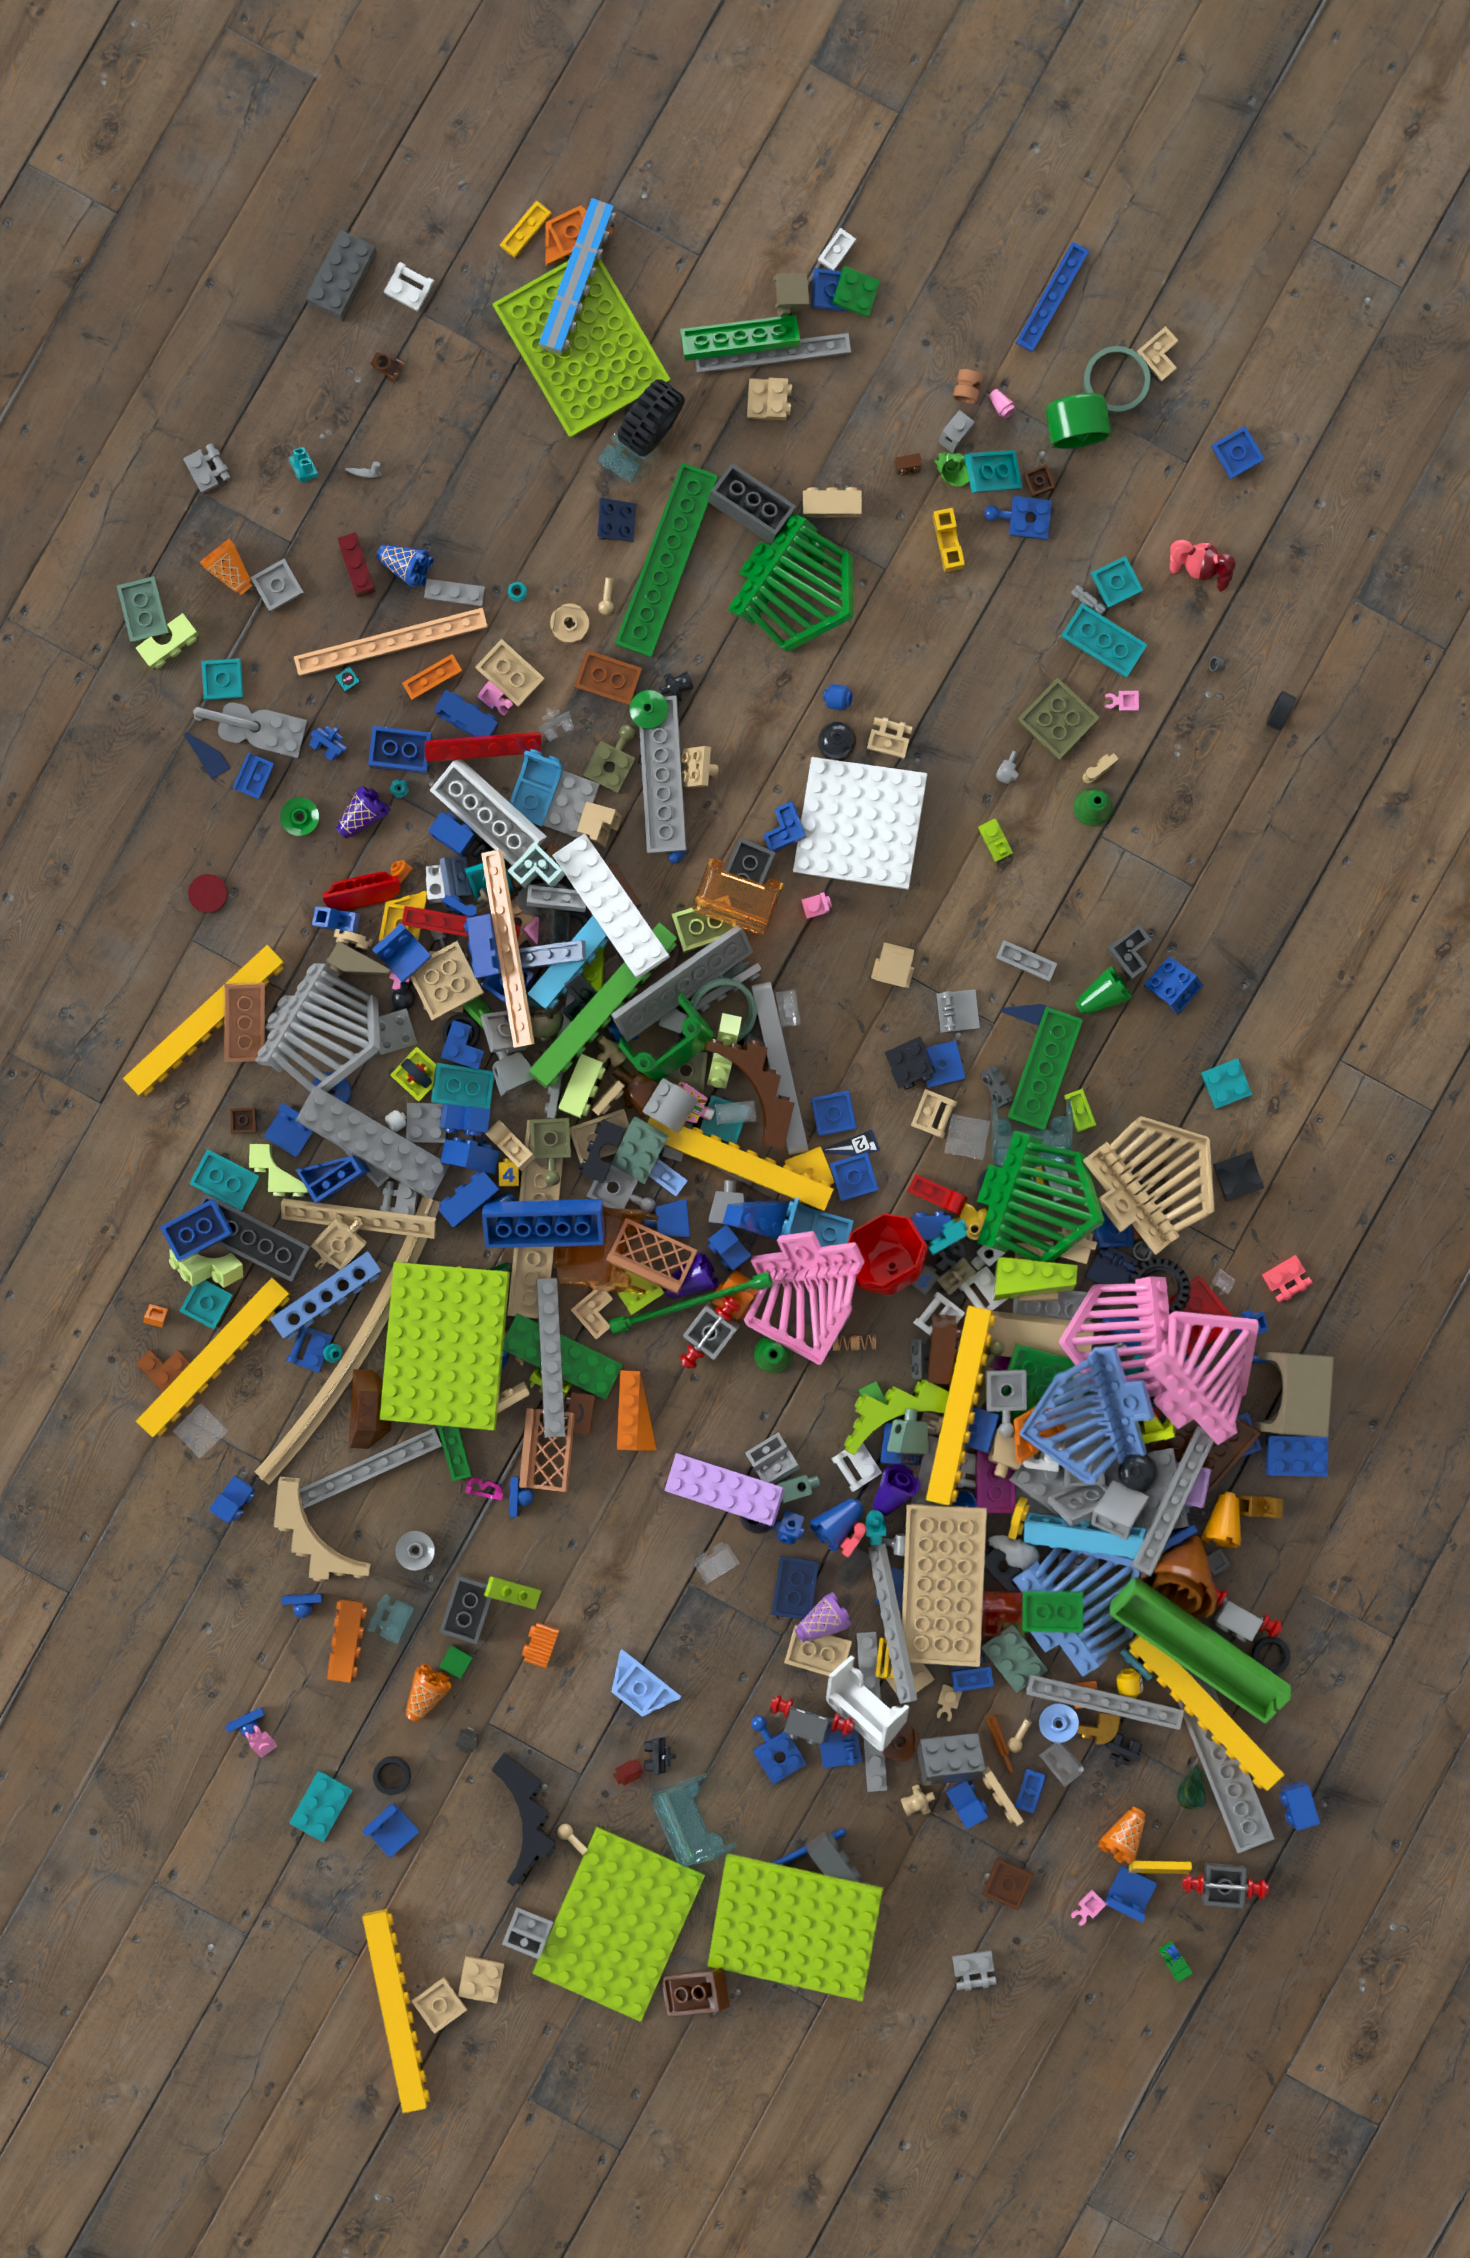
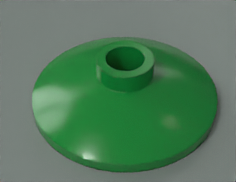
(652, 718)
(292, 809)

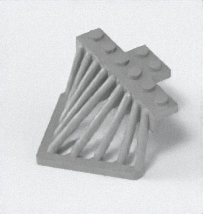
(298, 1013)

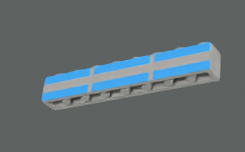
(576, 277)

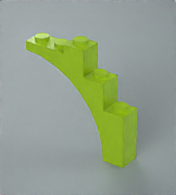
(875, 1413)

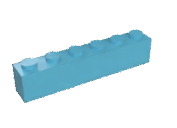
(552, 982)
(1084, 1536)

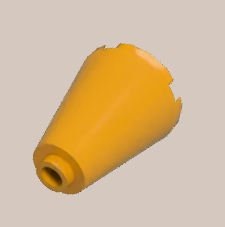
(1224, 1522)

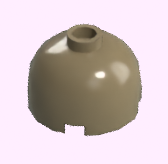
(546, 1023)

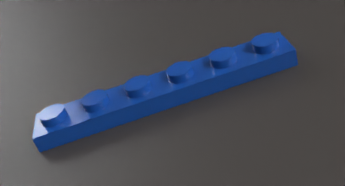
(1052, 297)

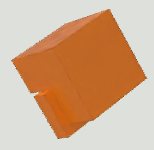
(744, 1297)

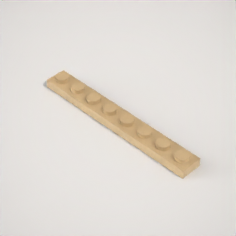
(371, 1219)

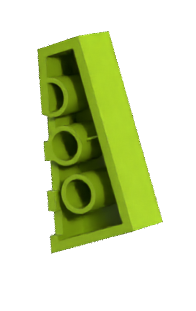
(1031, 1278)

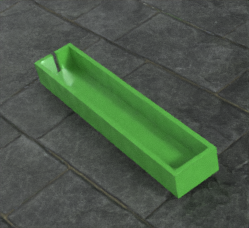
(593, 1016)
(1200, 1650)

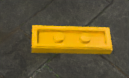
(525, 229)
(1160, 1867)

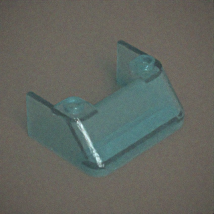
(1058, 1136)
(684, 1823)

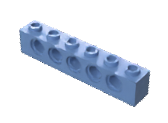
(364, 1262)

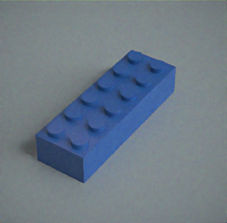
(543, 1223)

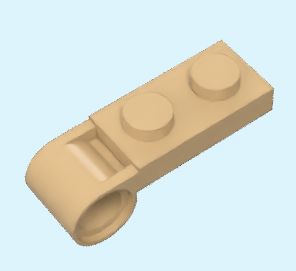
(510, 1145)

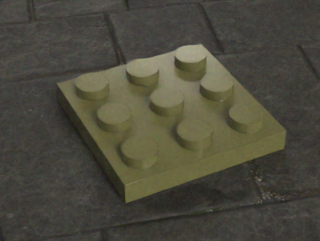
(1058, 718)

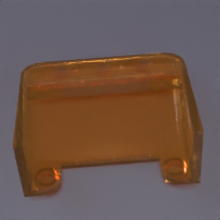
(736, 898)

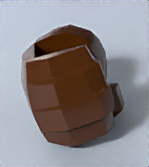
(638, 1088)

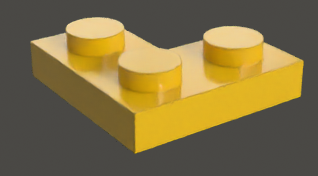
(1020, 1514)

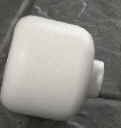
(395, 1120)

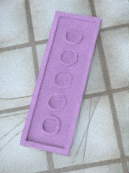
(724, 1489)

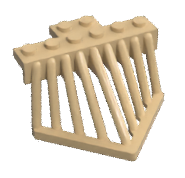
(1127, 1199)

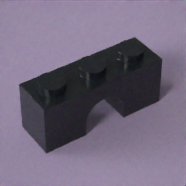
(607, 1134)

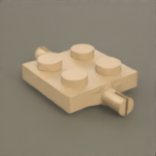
(338, 1244)

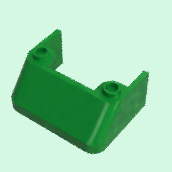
(696, 1033)

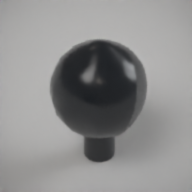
(403, 997)

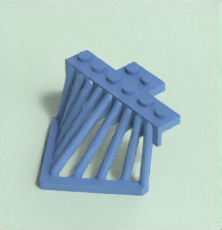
(1118, 1403)
(1081, 1647)

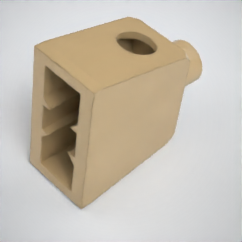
(1003, 1454)

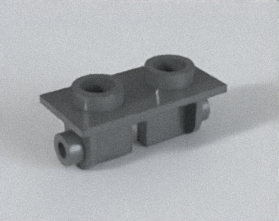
(992, 1078)
(919, 1349)

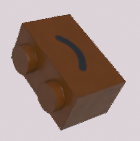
(583, 1407)

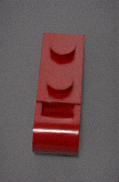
(937, 1194)

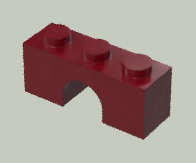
(356, 565)

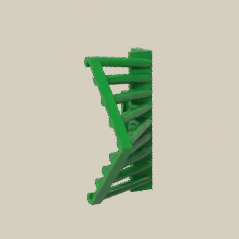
(770, 566)
(1007, 1188)

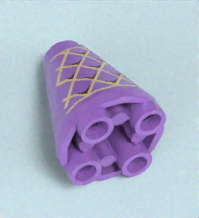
(823, 1620)

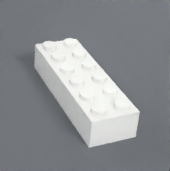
(486, 811)

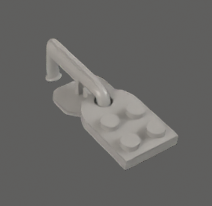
(277, 733)
(1070, 1479)

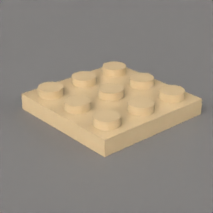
(446, 981)

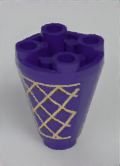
(362, 812)

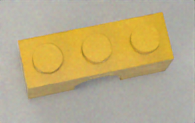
(947, 540)

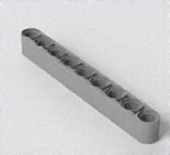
(778, 1061)

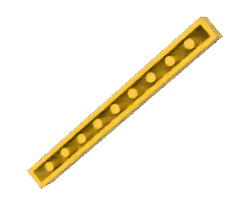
(198, 1026)
(747, 1165)
(213, 1357)
(960, 1405)
(1209, 1713)
(395, 2010)

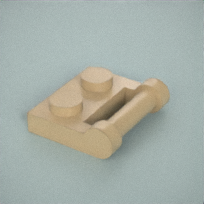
(1103, 765)
(927, 1111)

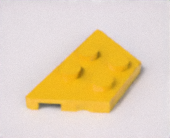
(394, 913)

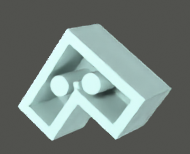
(536, 863)

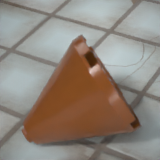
(1185, 1578)

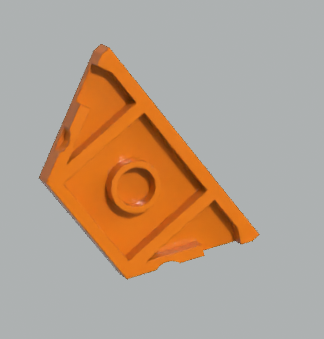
(563, 233)
(1025, 1449)

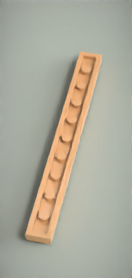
(390, 642)
(507, 948)

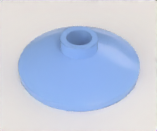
(1059, 1713)

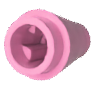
(1002, 404)

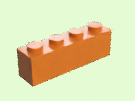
(633, 1418)
(346, 1640)

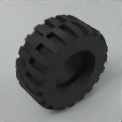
(651, 417)

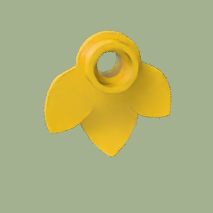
(972, 1219)

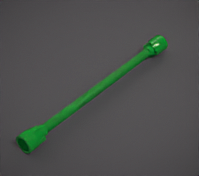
(758, 1282)

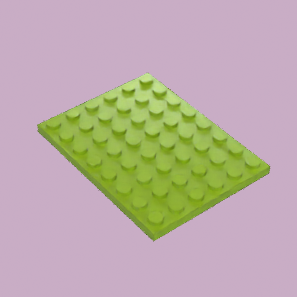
(606, 356)
(444, 1346)
(618, 1924)
(795, 1927)

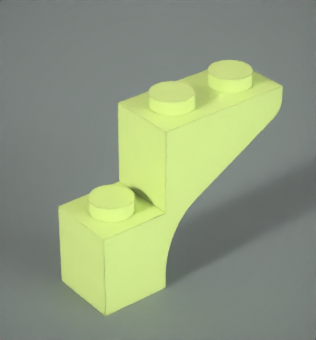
(721, 1066)
(279, 1180)
(199, 1268)

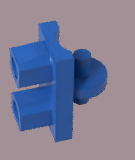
(330, 739)

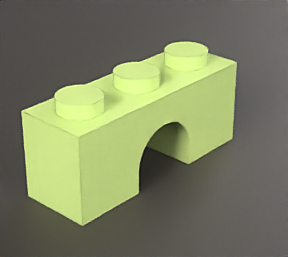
(182, 634)

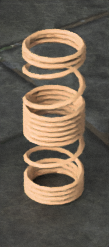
(855, 1342)

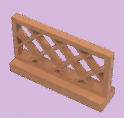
(646, 1272)
(530, 1453)

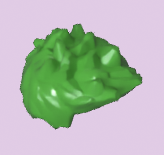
(953, 468)

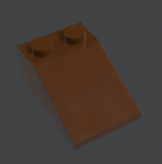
(695, 1992)

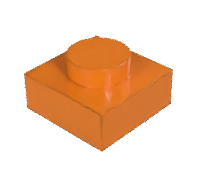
(155, 1315)

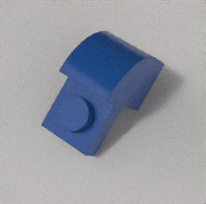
(334, 919)

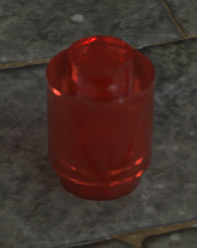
(628, 1772)

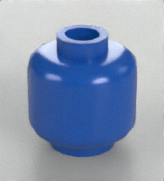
(838, 697)

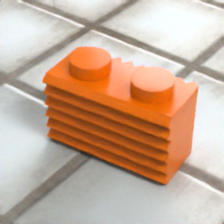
(541, 1645)

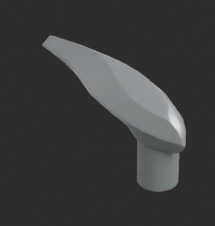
(366, 473)

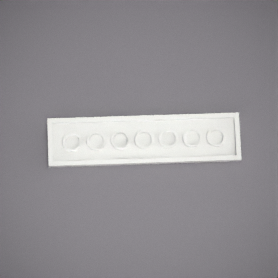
(610, 906)

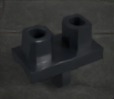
(950, 1255)
(1132, 1752)
(661, 1756)

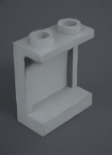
(1119, 1509)

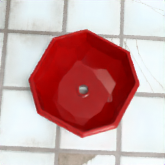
(887, 1244)

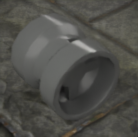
(1145, 1251)

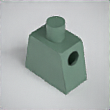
(909, 1435)
(791, 1491)

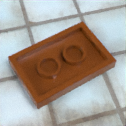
(608, 677)

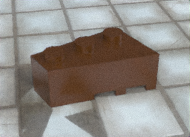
(943, 1348)

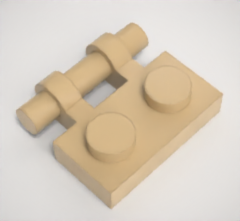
(887, 743)

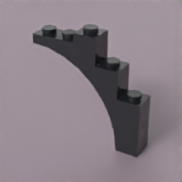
(522, 1786)

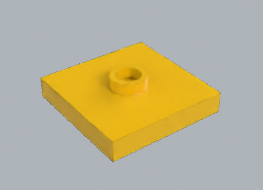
(812, 1163)

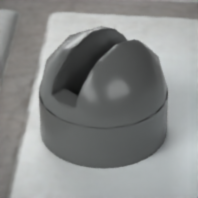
(1217, 664)

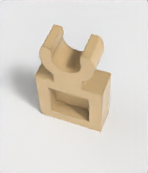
(949, 1700)

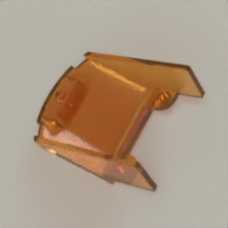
(587, 1264)

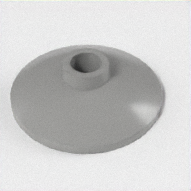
(407, 1557)

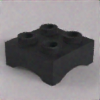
(1238, 1176)

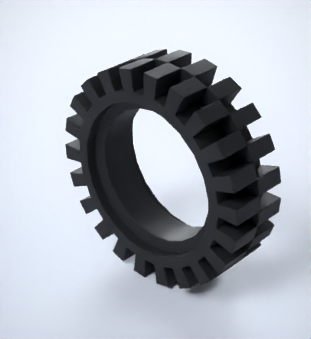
(1172, 1268)

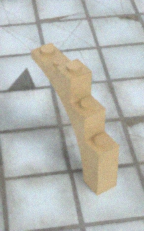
(305, 1541)

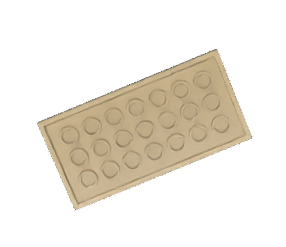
(944, 1584)

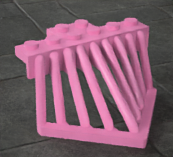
(802, 1265)
(1153, 1326)
(1188, 1392)

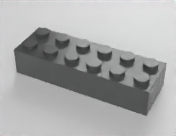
(262, 1242)

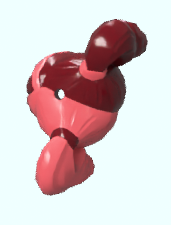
(1202, 562)

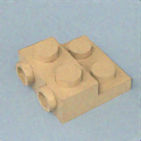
(768, 399)

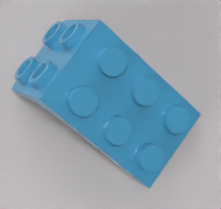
(536, 786)
(827, 1227)

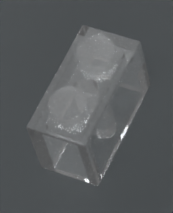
(735, 1113)
(716, 1563)
(1062, 1762)

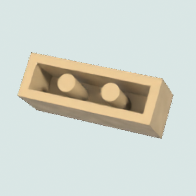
(832, 503)

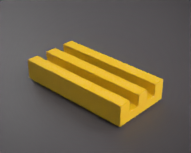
(882, 1642)

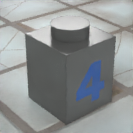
(926, 1279)

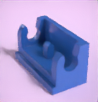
(1031, 1791)

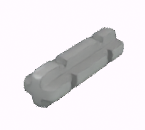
(1088, 600)

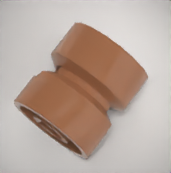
(968, 384)

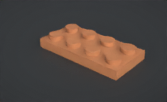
(243, 1021)

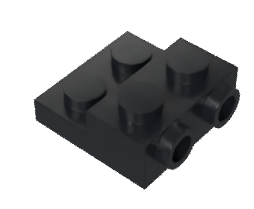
(910, 1063)

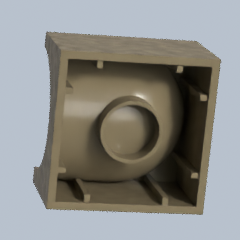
(1305, 1394)

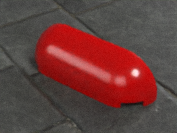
(361, 891)

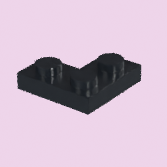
(582, 991)

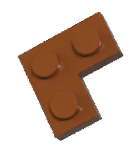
(163, 1373)

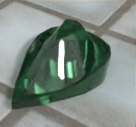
(1192, 1791)

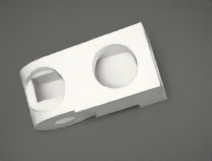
(434, 884)

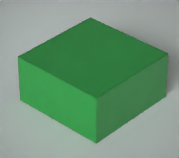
(456, 1661)

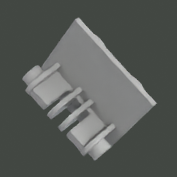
(958, 1010)
(396, 1031)

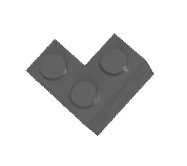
(1125, 952)

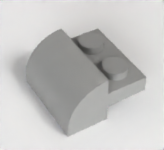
(670, 1105)
(772, 1459)
(527, 1933)

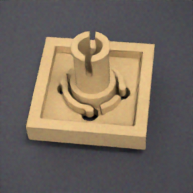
(697, 767)

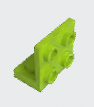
(635, 1302)

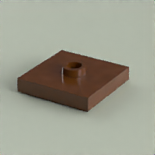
(1007, 1883)

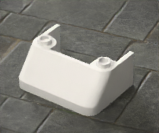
(868, 1713)

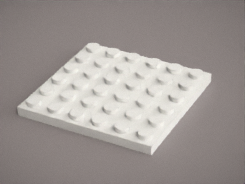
(860, 823)

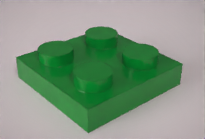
(855, 291)

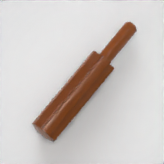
(999, 1741)

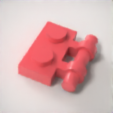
(1284, 1273)
(850, 1543)

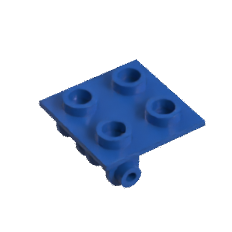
(841, 1750)

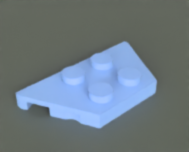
(640, 1687)

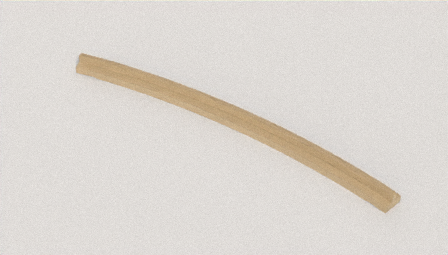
(351, 1360)

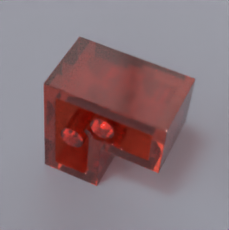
(999, 1609)

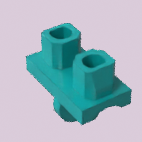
(302, 465)
(875, 1527)

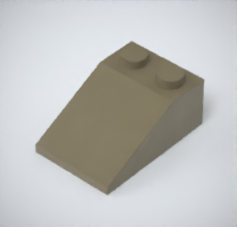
(354, 963)

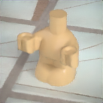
(611, 1051)
(917, 1801)

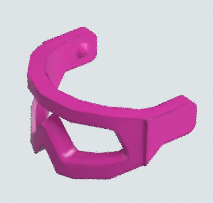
(497, 1495)

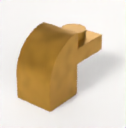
(1261, 1506)
(1104, 1731)

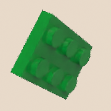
(1053, 1611)

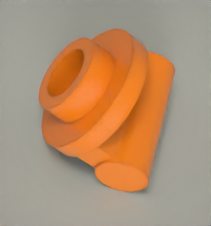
(401, 870)

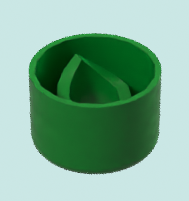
(1078, 421)

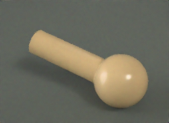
(606, 606)
(1015, 1743)
(565, 1832)

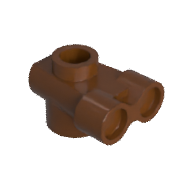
(391, 368)

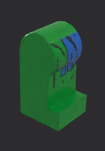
(1175, 1961)

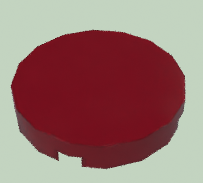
(207, 893)

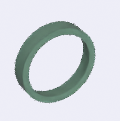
(1127, 351)
(752, 1012)

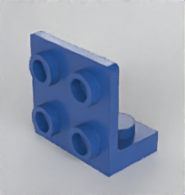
(402, 953)
(1174, 984)
(287, 1131)
(391, 1829)
(1130, 1893)

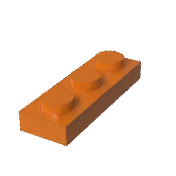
(432, 677)

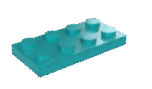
(1103, 640)

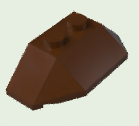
(365, 1410)

